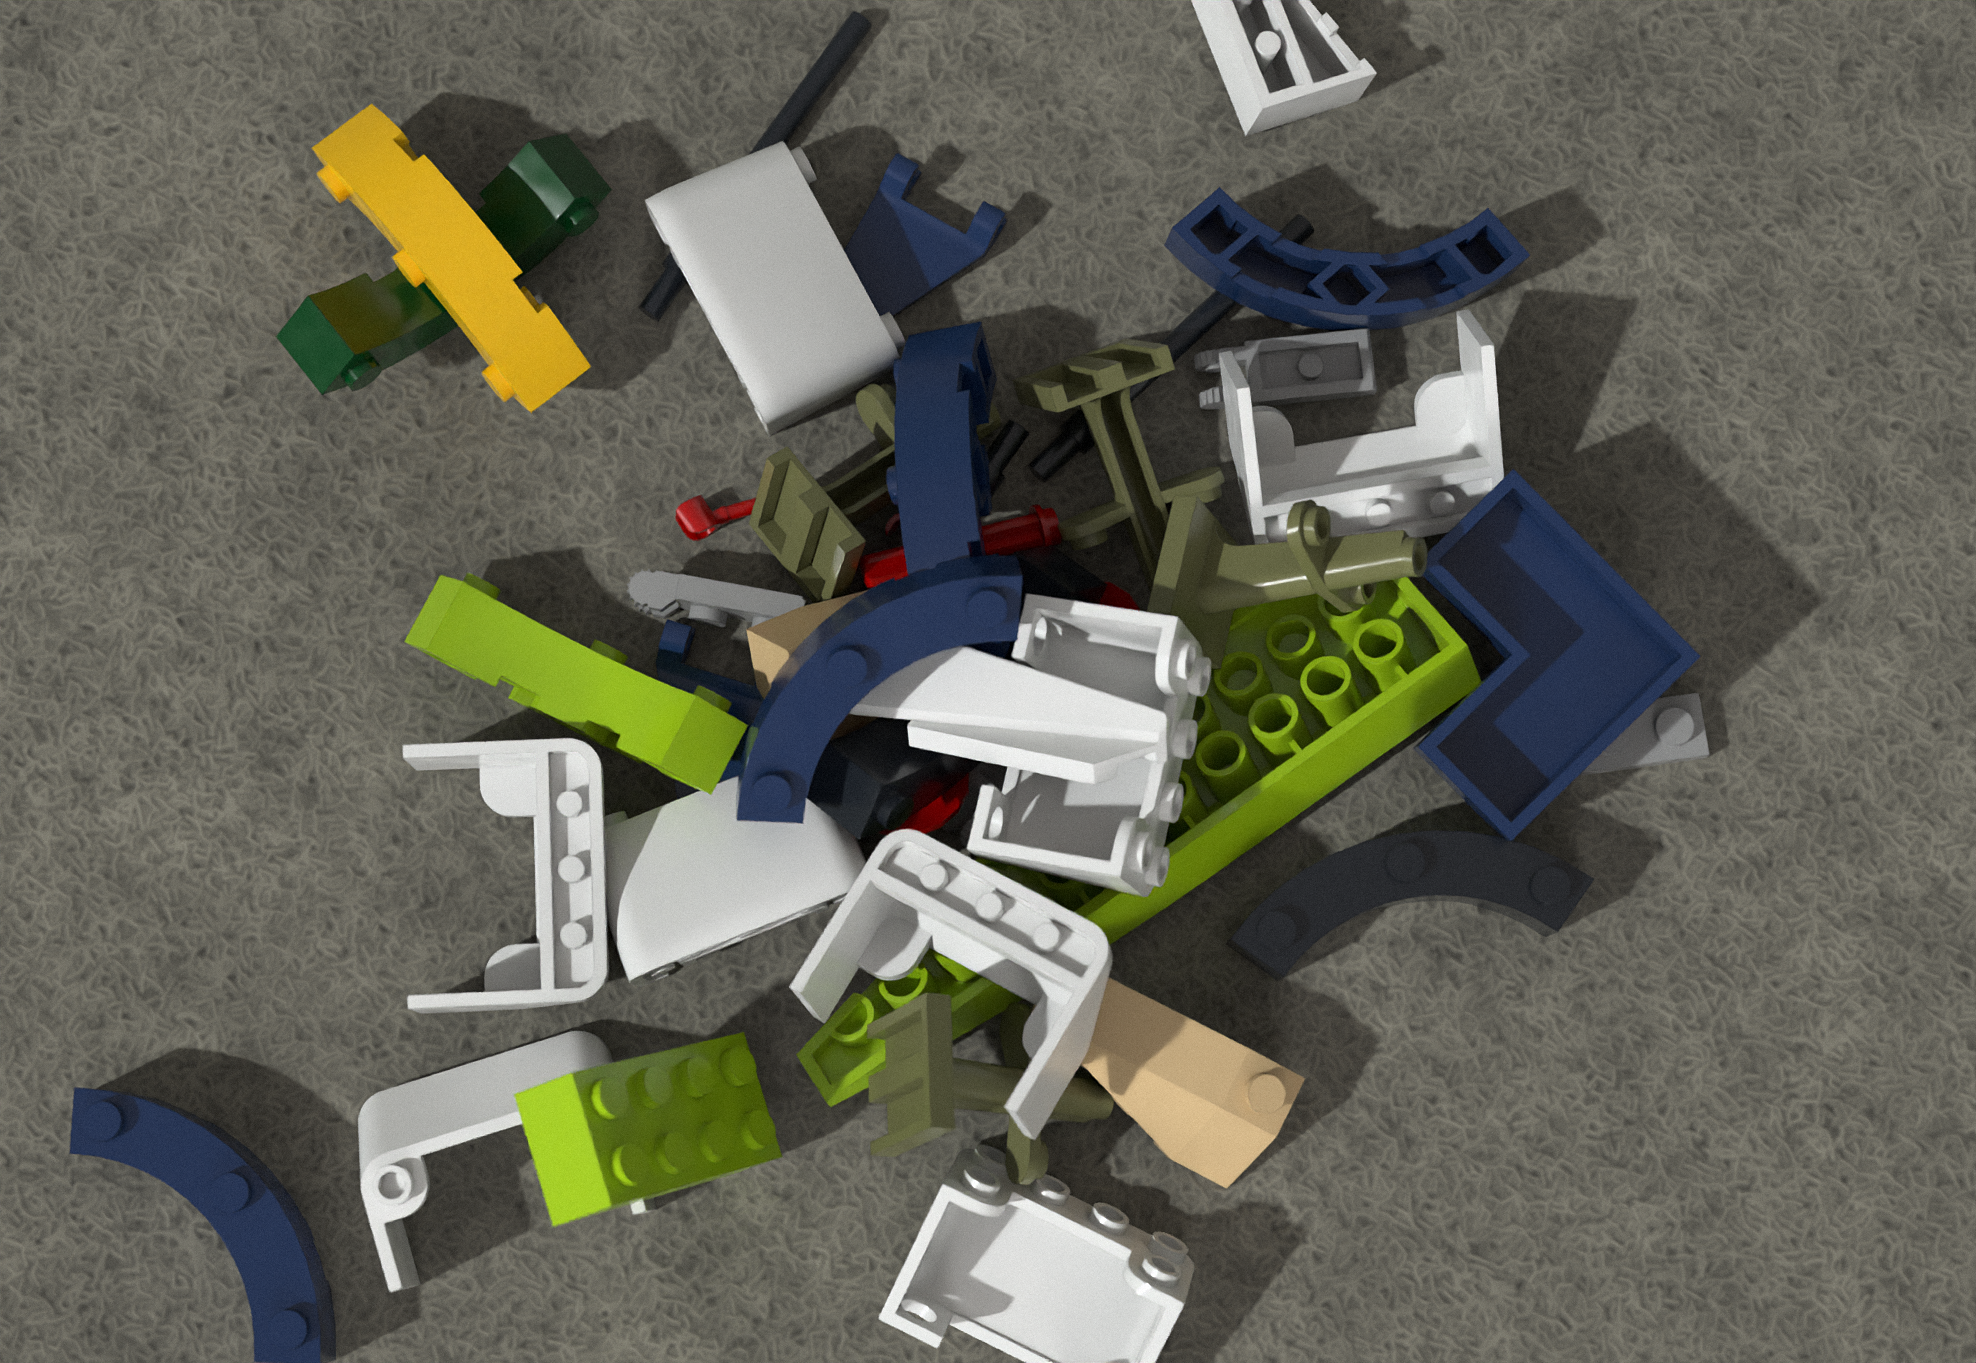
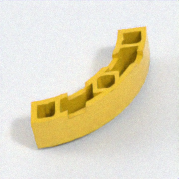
(452, 254)

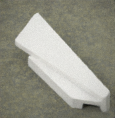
(1017, 716)

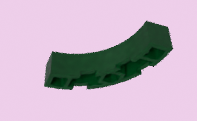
(368, 326)

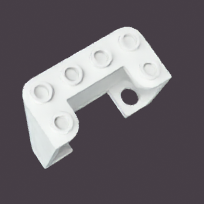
(1119, 827)
(1038, 1271)

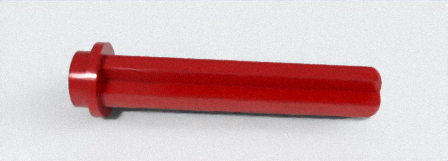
(1003, 537)

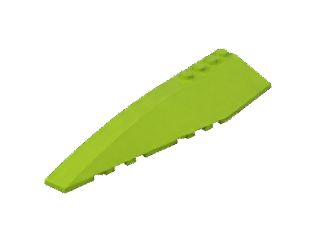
(1282, 724)

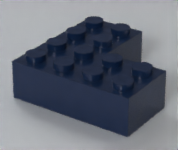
(1575, 650)

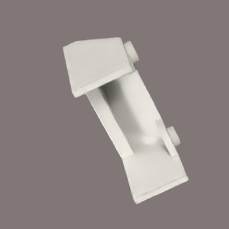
(1378, 481)
(564, 793)
(933, 897)
(444, 1111)

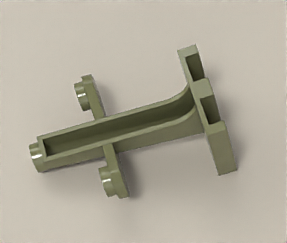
(1101, 387)
(815, 525)
(1209, 575)
(928, 1083)

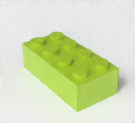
(646, 1126)

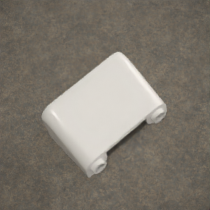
(776, 284)
(702, 881)

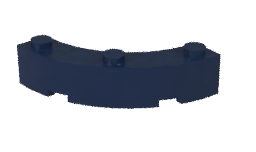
(1341, 287)
(939, 463)
(853, 654)
(239, 1199)

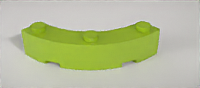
(577, 685)

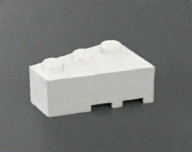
(1280, 60)

